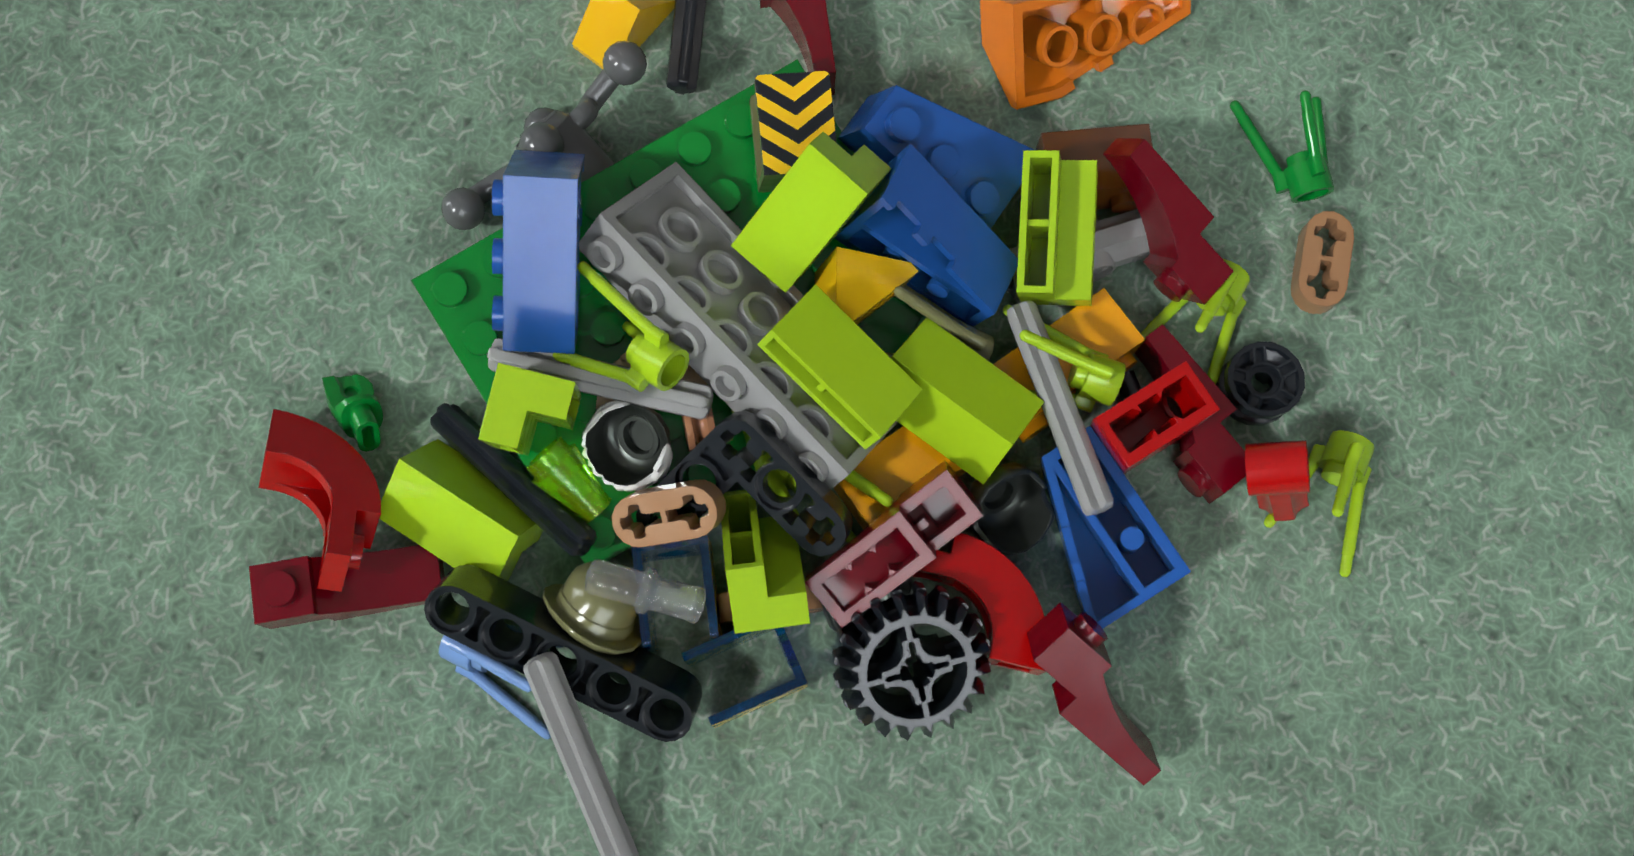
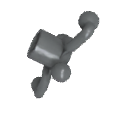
(556, 132)

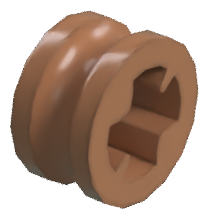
(697, 429)

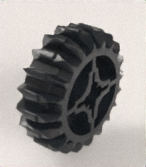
(954, 655)

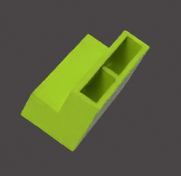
(808, 209)
(1057, 229)
(840, 367)
(521, 400)
(966, 402)
(456, 511)
(761, 569)

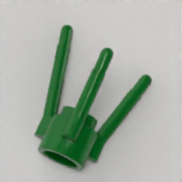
(1308, 170)

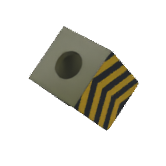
(786, 118)

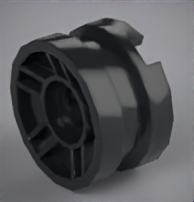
(1270, 365)

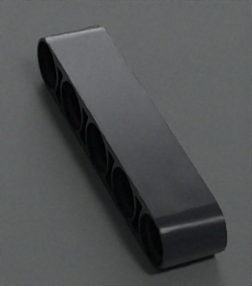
(484, 630)

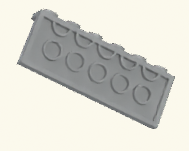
(677, 266)

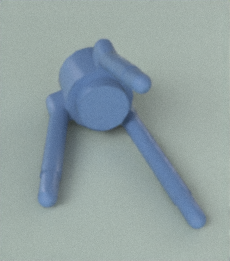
(475, 664)

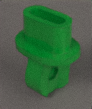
(355, 408)

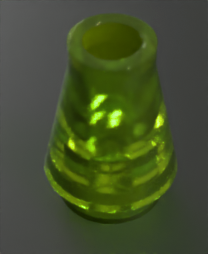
(568, 478)

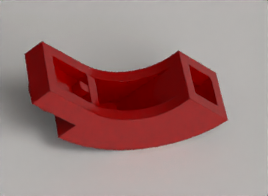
(330, 480)
(999, 594)

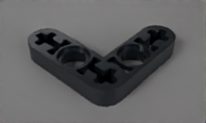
(735, 466)

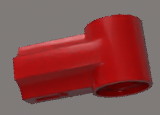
(1278, 477)

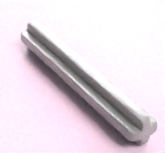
(683, 399)
(1061, 413)
(578, 756)

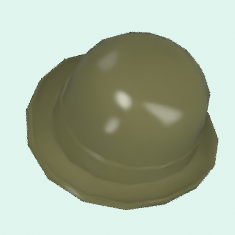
(591, 619)

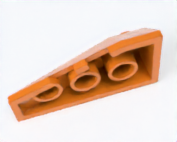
(1050, 43)

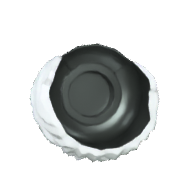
(627, 446)

